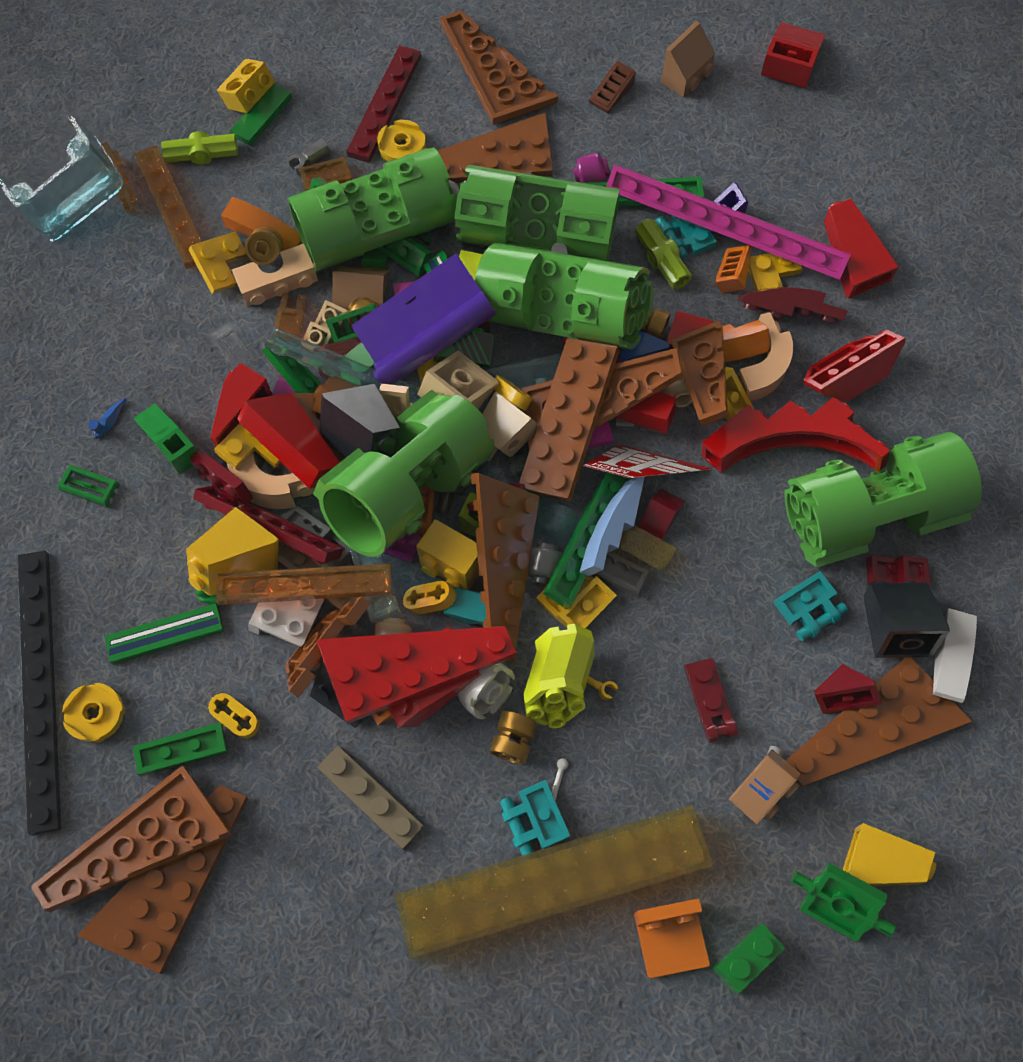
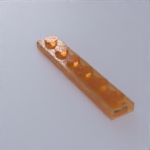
(169, 202)
(304, 584)

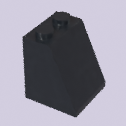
(358, 420)
(904, 619)

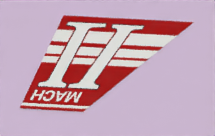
(638, 463)

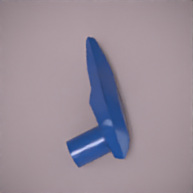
(107, 420)

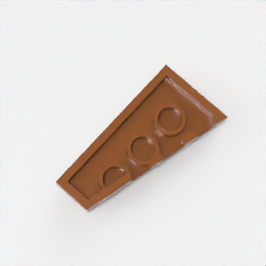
(704, 370)

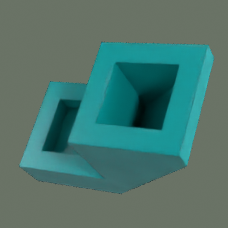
(467, 608)

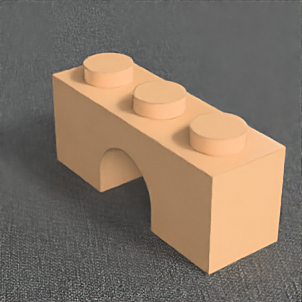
(259, 286)

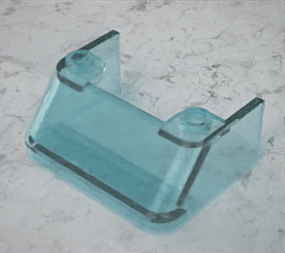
(71, 191)

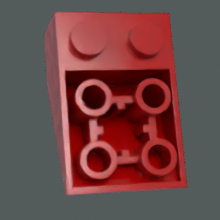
(792, 54)

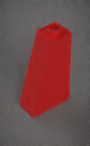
(869, 259)
(289, 435)

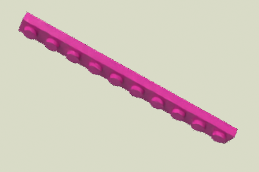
(729, 222)

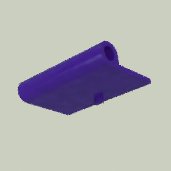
(423, 320)

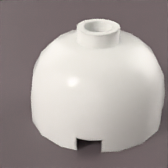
(487, 691)

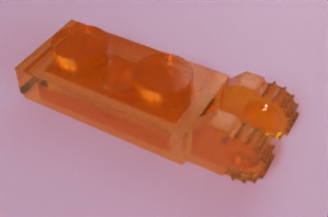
(291, 319)

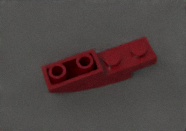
(784, 299)

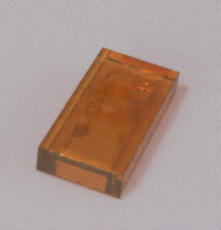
(328, 170)

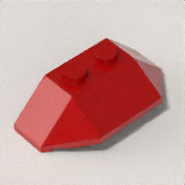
(855, 366)

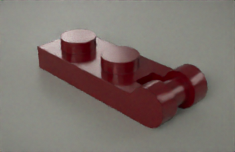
(221, 477)
(710, 699)

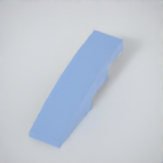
(616, 518)

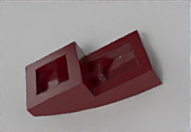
(897, 569)

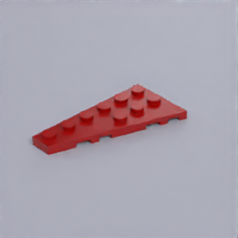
(393, 668)

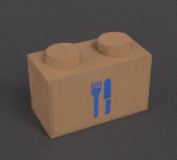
(765, 787)

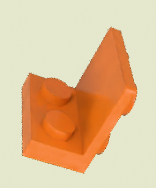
(671, 938)

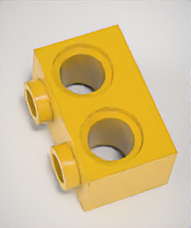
(246, 85)

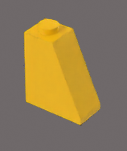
(887, 859)

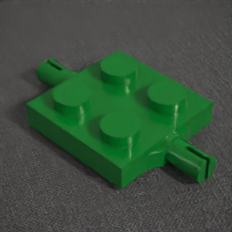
(843, 902)

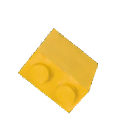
(230, 547)

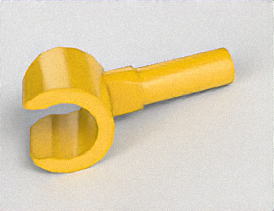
(600, 687)

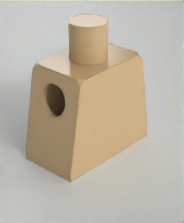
(507, 425)

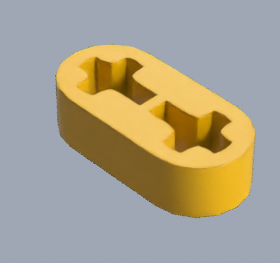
(512, 393)
(429, 602)
(238, 710)

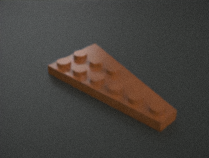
(494, 73)
(629, 385)
(866, 733)
(154, 907)

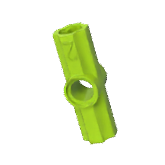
(199, 148)
(663, 254)

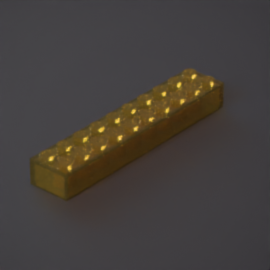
(552, 882)

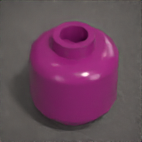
(591, 168)

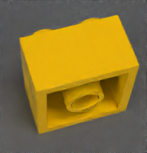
(448, 556)

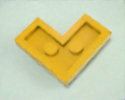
(212, 260)
(768, 268)
(240, 445)

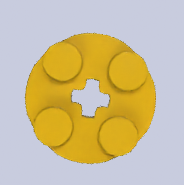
(395, 133)
(98, 728)

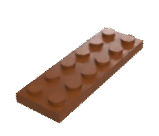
(569, 419)

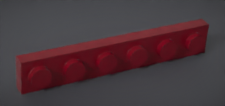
(384, 103)
(295, 537)

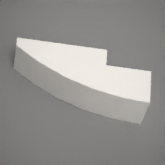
(955, 656)

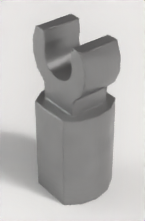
(309, 155)

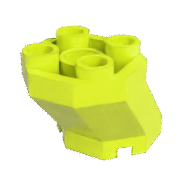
(559, 675)

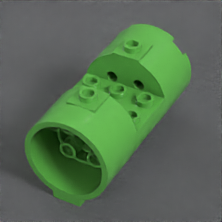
(375, 209)
(535, 212)
(566, 294)
(924, 482)
(378, 498)

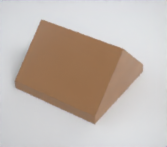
(358, 282)

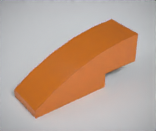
(246, 218)
(745, 340)

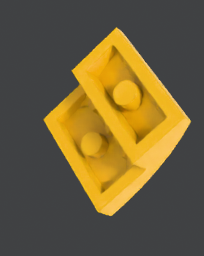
(588, 604)

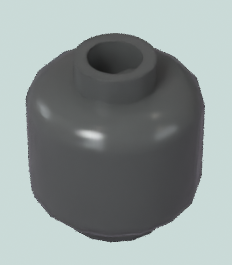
(543, 563)

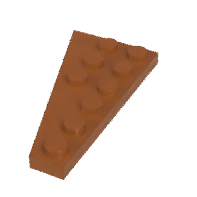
(511, 148)
(504, 549)
(153, 831)

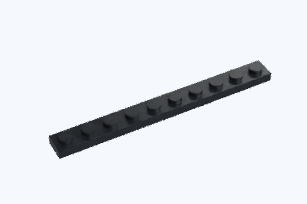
(38, 694)

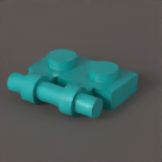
(694, 236)
(804, 599)
(543, 814)

